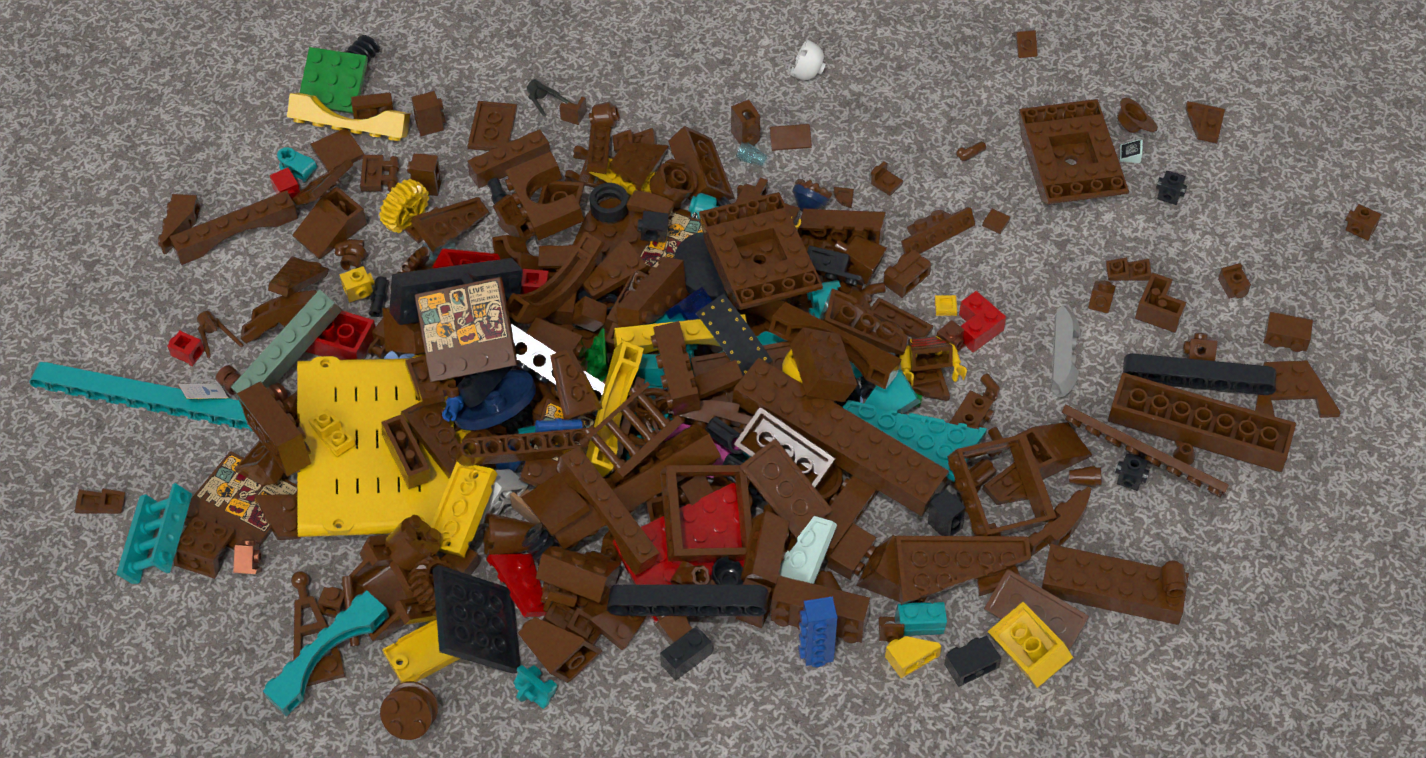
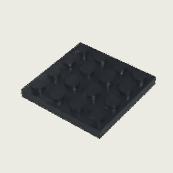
(475, 620)

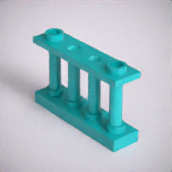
(142, 529)

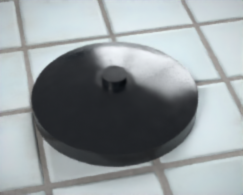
(699, 267)

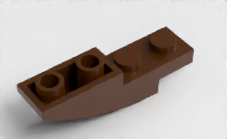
(274, 311)
(725, 411)
(1061, 528)

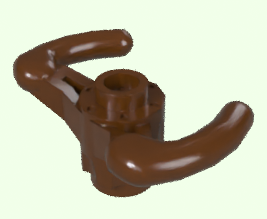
(660, 403)

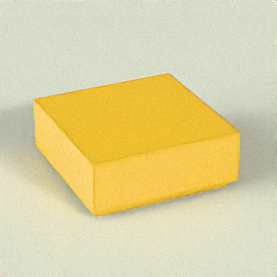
(945, 305)

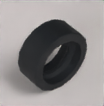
(608, 190)

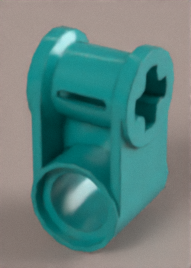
(299, 165)

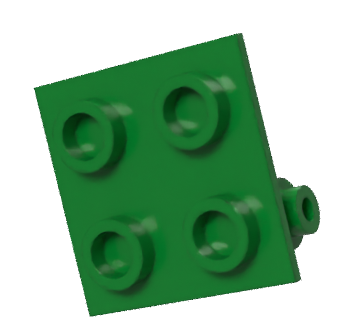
(597, 357)

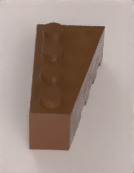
(841, 225)

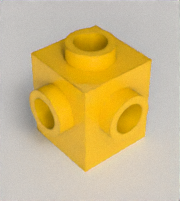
(357, 284)

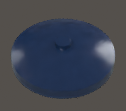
(504, 402)

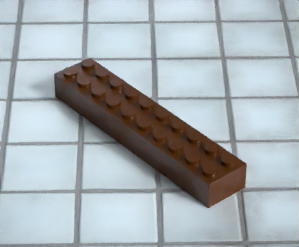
(846, 437)

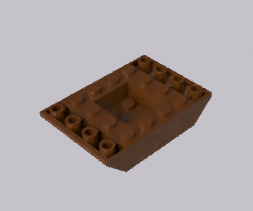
(1076, 133)
(753, 232)

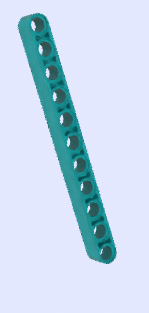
(137, 394)

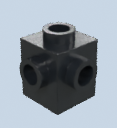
(1171, 187)
(1132, 472)

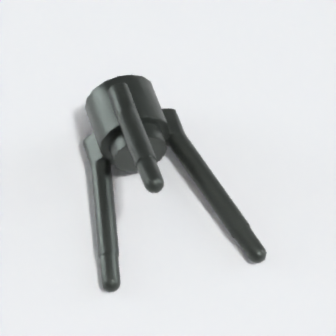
(539, 90)

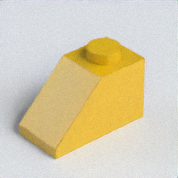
(911, 654)

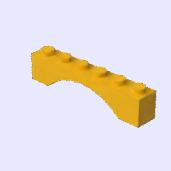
(309, 108)
(693, 332)
(620, 377)

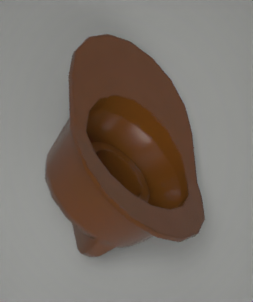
(1134, 118)

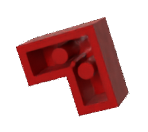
(981, 319)

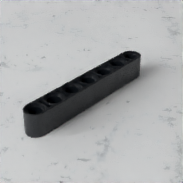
(1202, 374)
(687, 600)

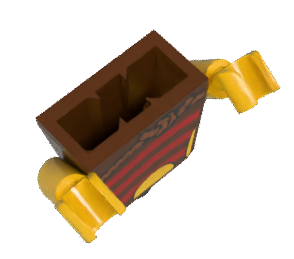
(930, 353)

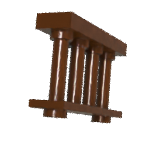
(635, 452)

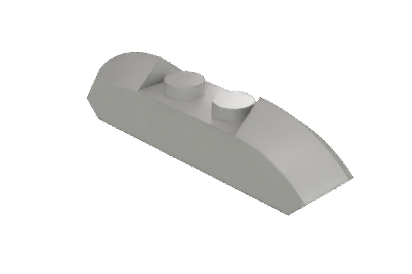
(1063, 361)

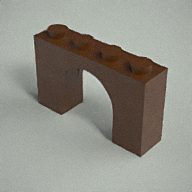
(542, 218)

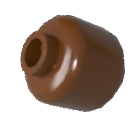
(604, 115)

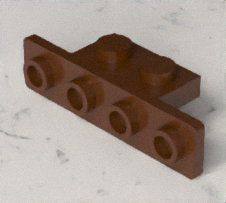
(936, 229)

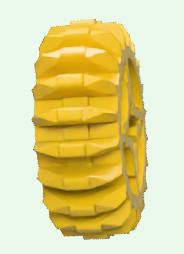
(403, 203)

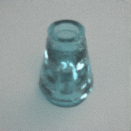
(751, 154)

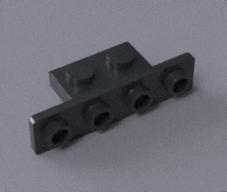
(833, 266)

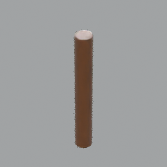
(348, 596)

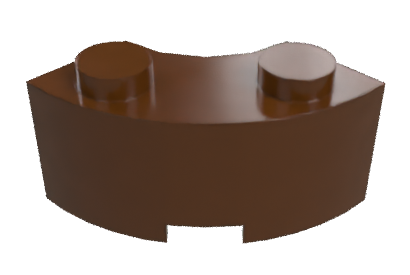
(515, 247)

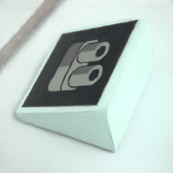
(1131, 151)

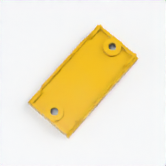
(462, 507)
(419, 654)

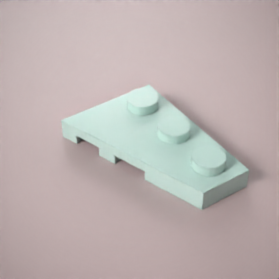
(808, 553)

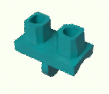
(532, 688)

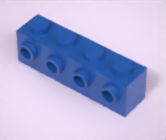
(817, 632)

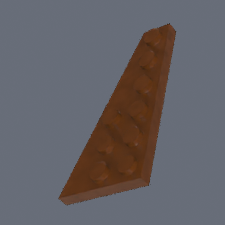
(942, 562)

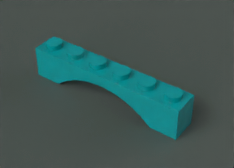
(360, 618)

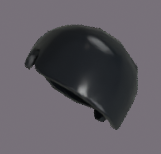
(727, 572)

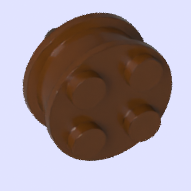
(409, 710)

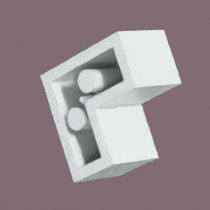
(504, 485)

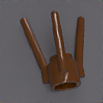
(209, 324)

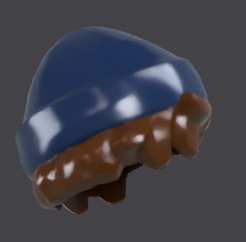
(810, 195)

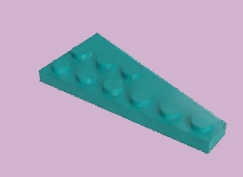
(921, 433)

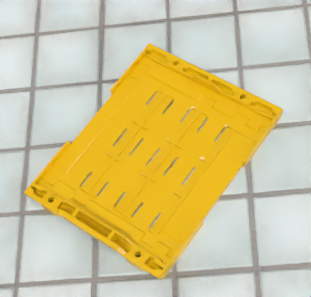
(367, 512)

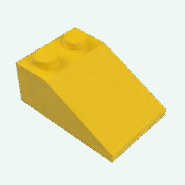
(1030, 644)

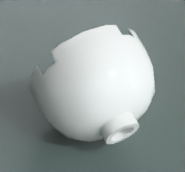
(808, 61)

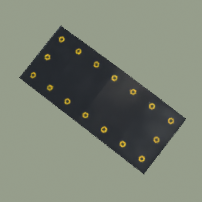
(732, 333)

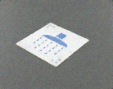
(200, 391)

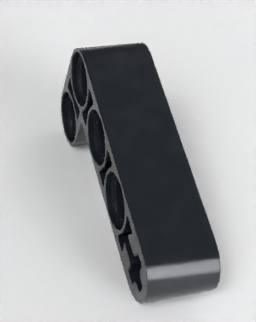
(478, 386)

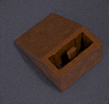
(330, 222)
(1055, 447)

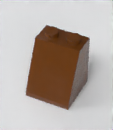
(402, 338)
(554, 338)
(881, 572)
(557, 649)

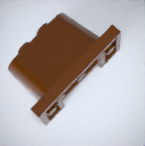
(390, 587)

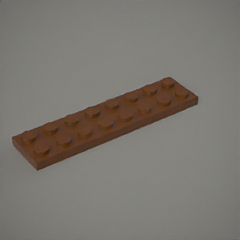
(1152, 454)

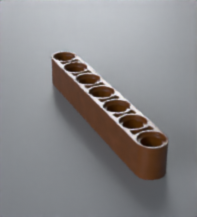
(521, 443)

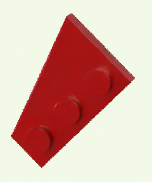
(520, 577)

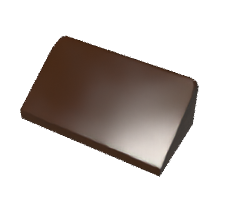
(371, 105)
(790, 137)

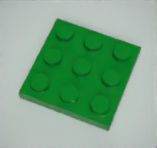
(334, 77)

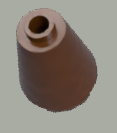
(504, 535)

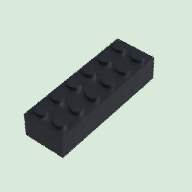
(408, 284)

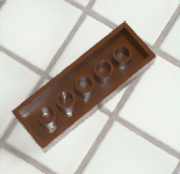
(1110, 584)

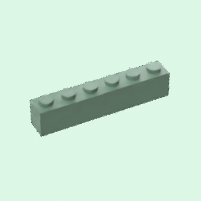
(290, 343)

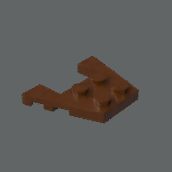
(1294, 382)

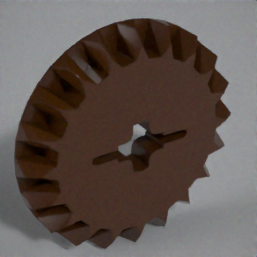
(416, 260)

